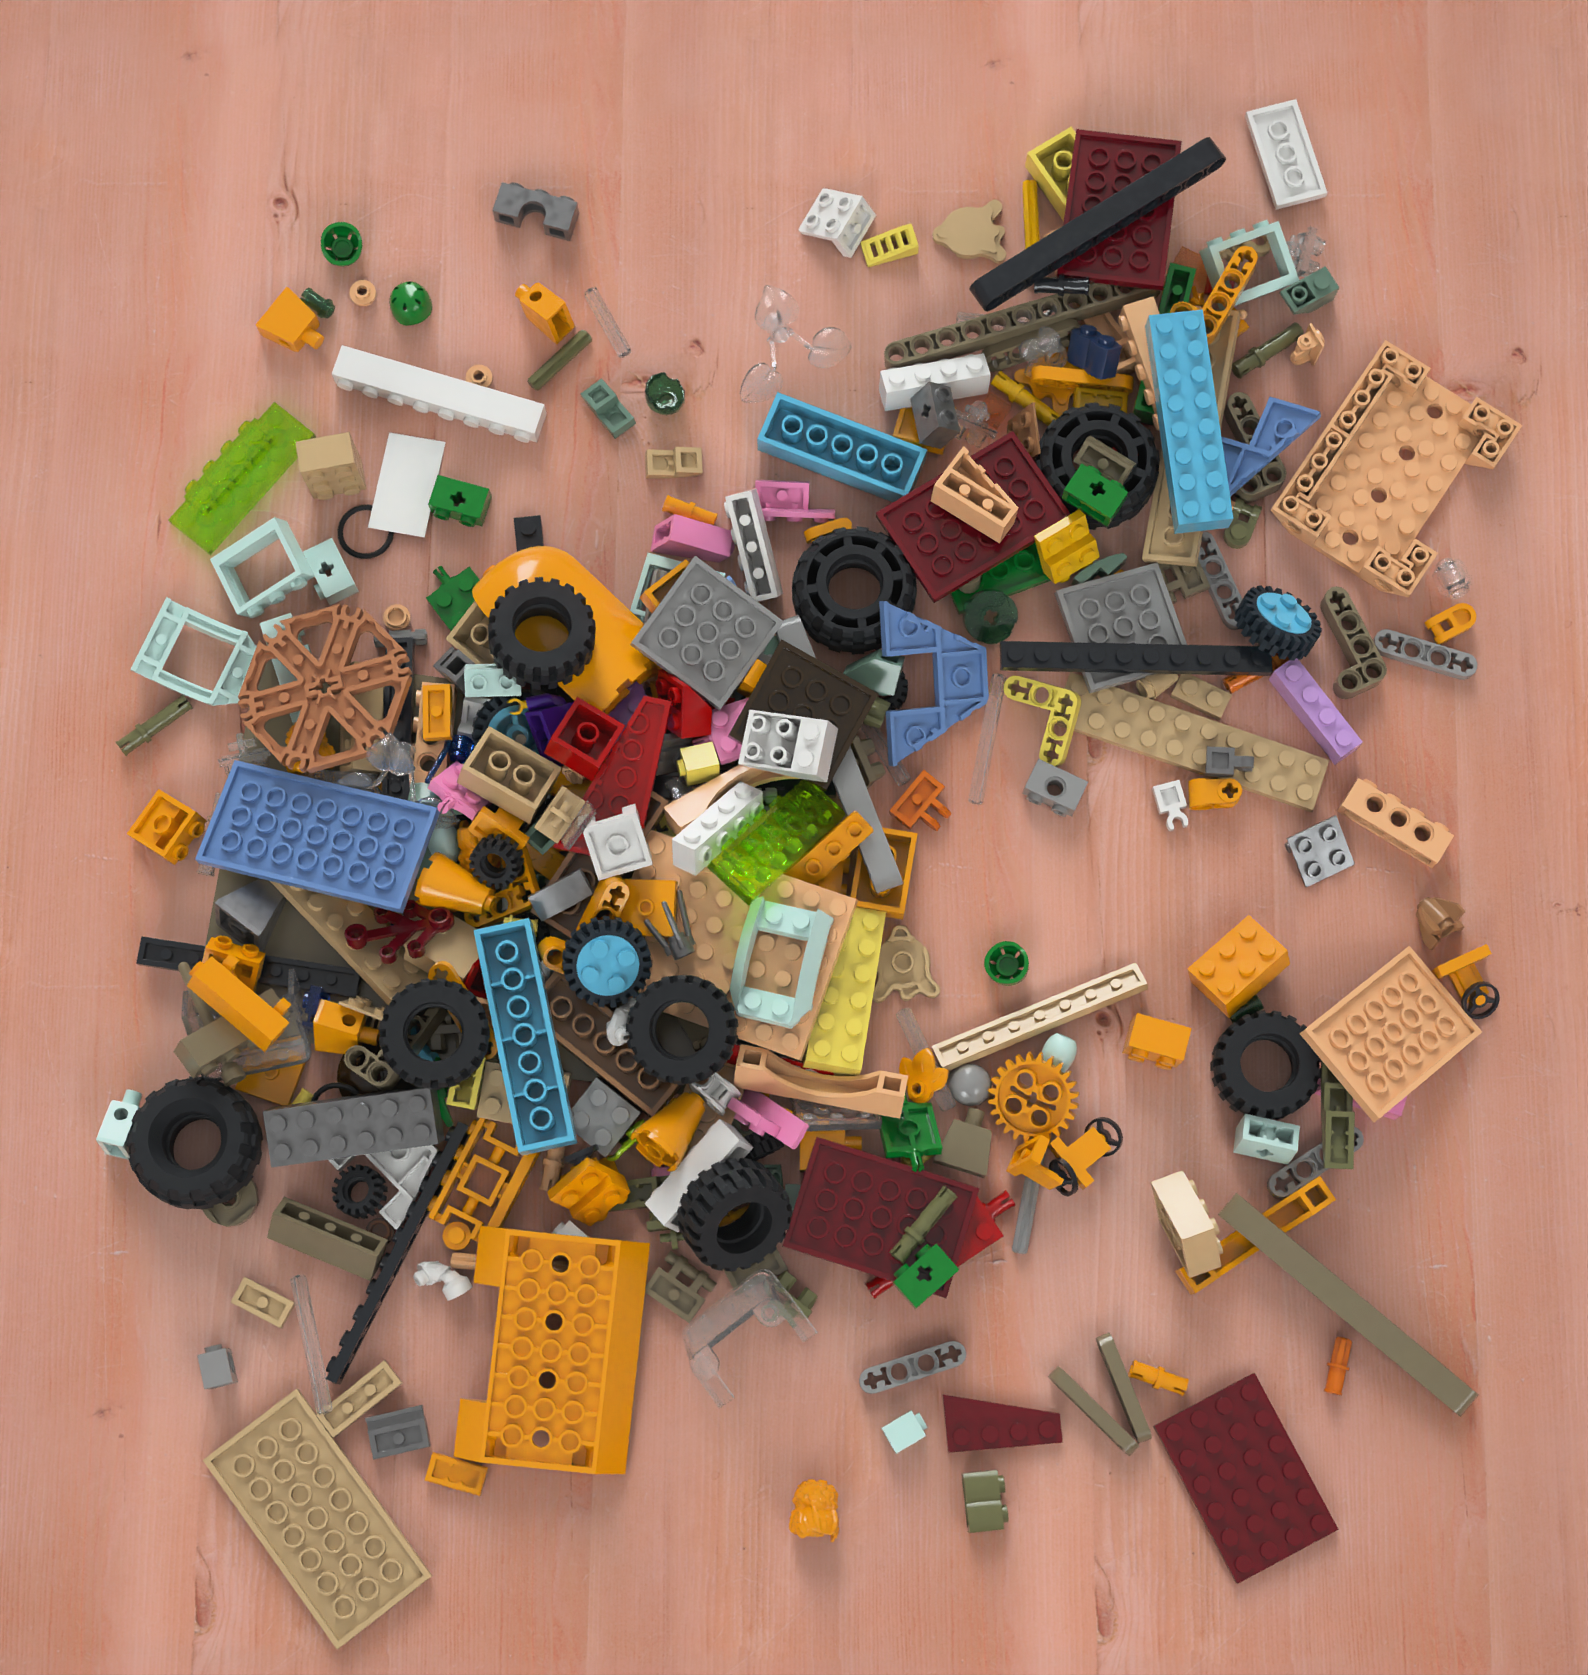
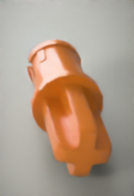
(1338, 1366)

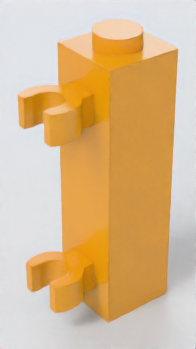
(237, 1002)

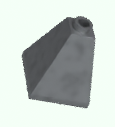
(250, 912)

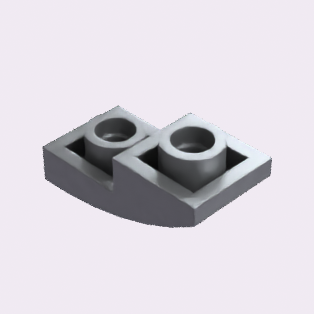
(561, 894)

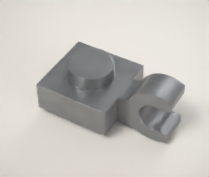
(1222, 762)

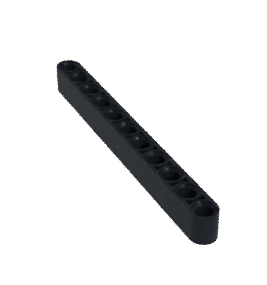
(1097, 224)

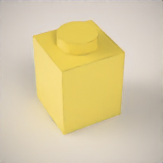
(698, 763)

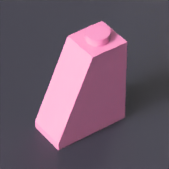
(692, 538)

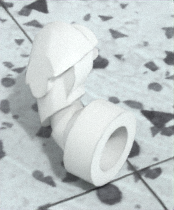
(617, 1025)
(433, 1272)

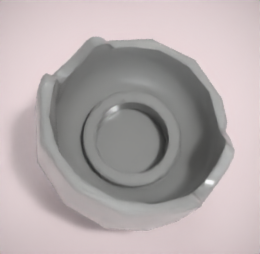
(969, 1084)

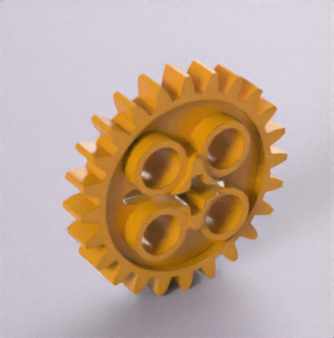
(1043, 1074)

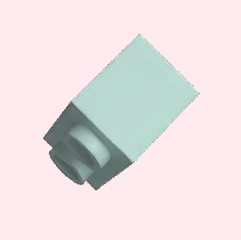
(340, 583)
(488, 681)
(1266, 1139)

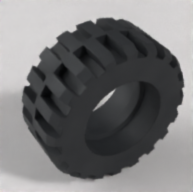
(549, 600)
(643, 1029)
(395, 1033)
(1239, 1091)
(718, 1193)

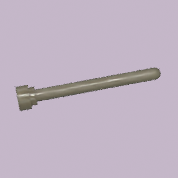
(231, 1072)

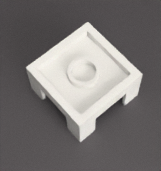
(617, 844)

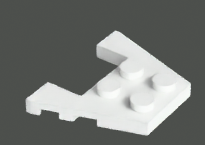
(405, 1170)

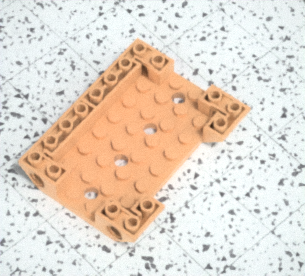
(1362, 456)

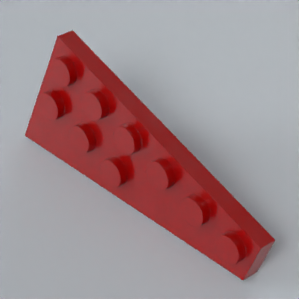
(630, 767)

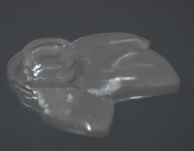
(1040, 349)

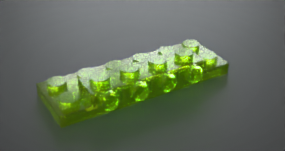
(239, 477)
(775, 840)

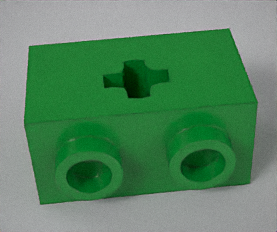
(451, 491)
(1100, 507)
(941, 1271)

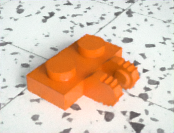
(917, 800)

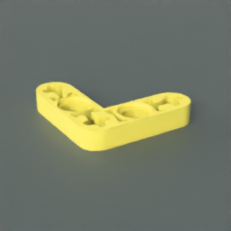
(1055, 705)

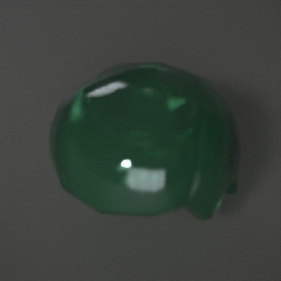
(664, 394)

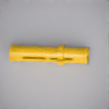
(1018, 394)

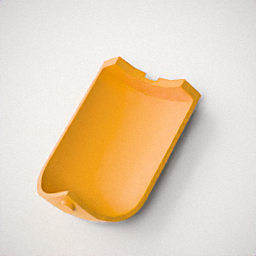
(613, 661)

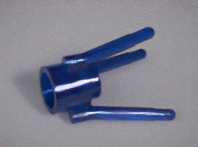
(458, 749)

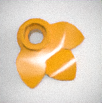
(923, 1072)

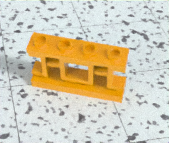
(462, 1170)

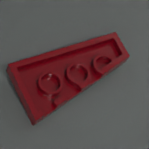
(990, 1425)

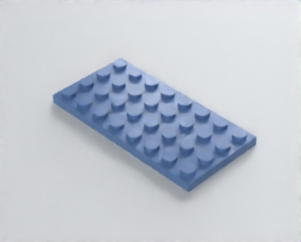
(318, 836)

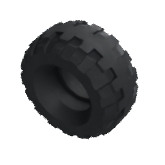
(1113, 429)
(843, 549)
(166, 1115)

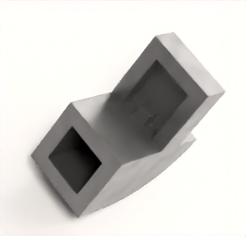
(452, 667)

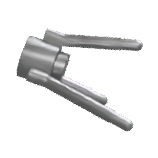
(680, 943)

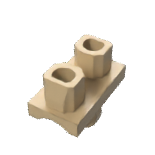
(559, 814)

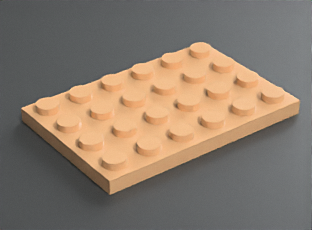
(1391, 1033)

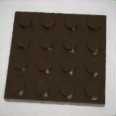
(811, 689)

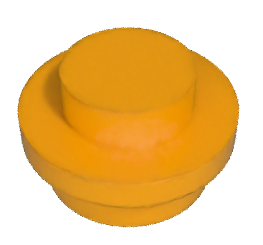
(456, 1235)

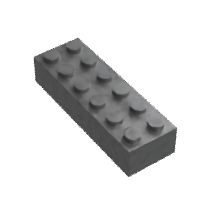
(353, 1125)

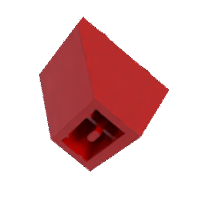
(689, 712)

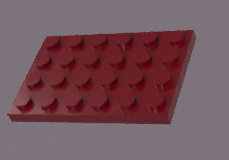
(1099, 169)
(952, 553)
(861, 1203)
(1245, 1478)

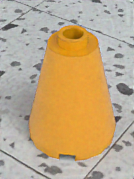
(453, 887)
(670, 1131)

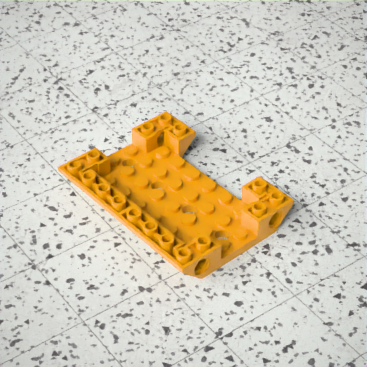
(589, 1354)

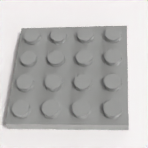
(1120, 609)
(707, 632)

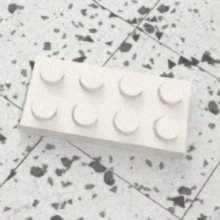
(1285, 154)

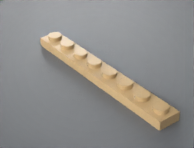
(1040, 1017)

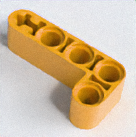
(1223, 294)
(599, 901)

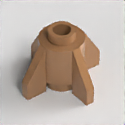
(1438, 919)

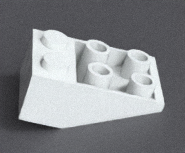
(788, 745)

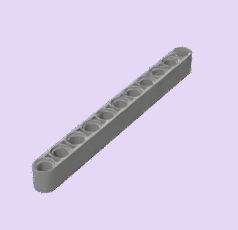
(852, 789)

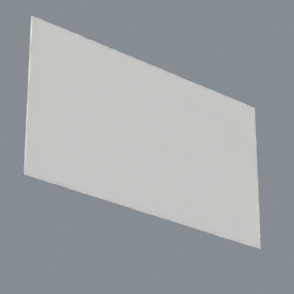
(406, 484)

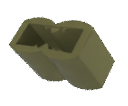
(983, 1501)

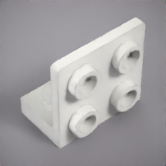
(839, 218)

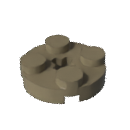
(240, 1211)

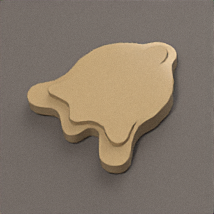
(972, 234)
(904, 968)

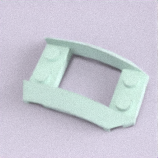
(162, 639)
(787, 922)

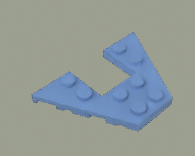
(1276, 430)
(958, 679)

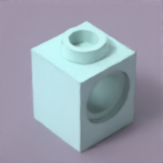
(905, 1431)

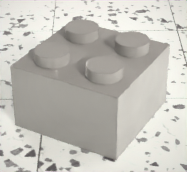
(603, 1116)

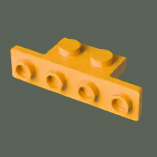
(831, 849)

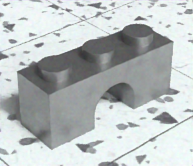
(516, 202)

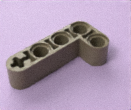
(1250, 419)
(1349, 638)
(376, 1063)

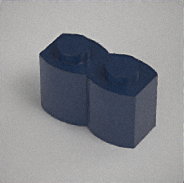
(1094, 352)

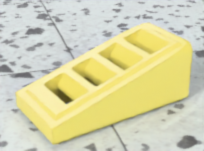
(887, 238)

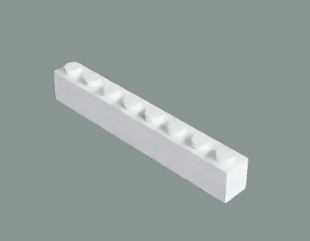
(439, 394)

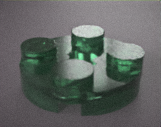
(976, 609)

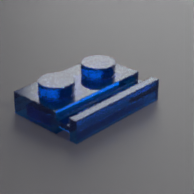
(310, 1004)

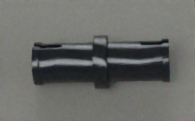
(1062, 285)

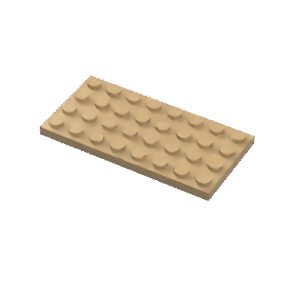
(317, 1518)

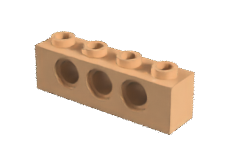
(424, 751)
(1355, 808)

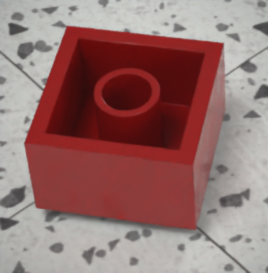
(584, 739)

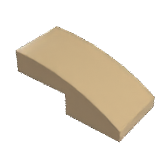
(673, 463)

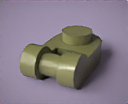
(1239, 531)

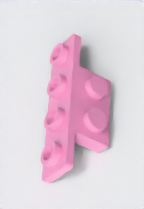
(789, 500)
(768, 1117)

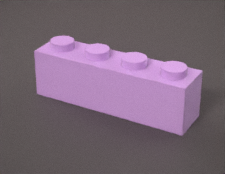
(1315, 710)

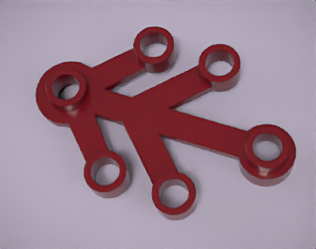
(433, 922)

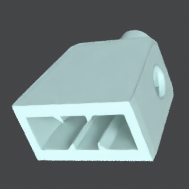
(117, 1125)

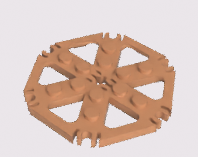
(311, 674)

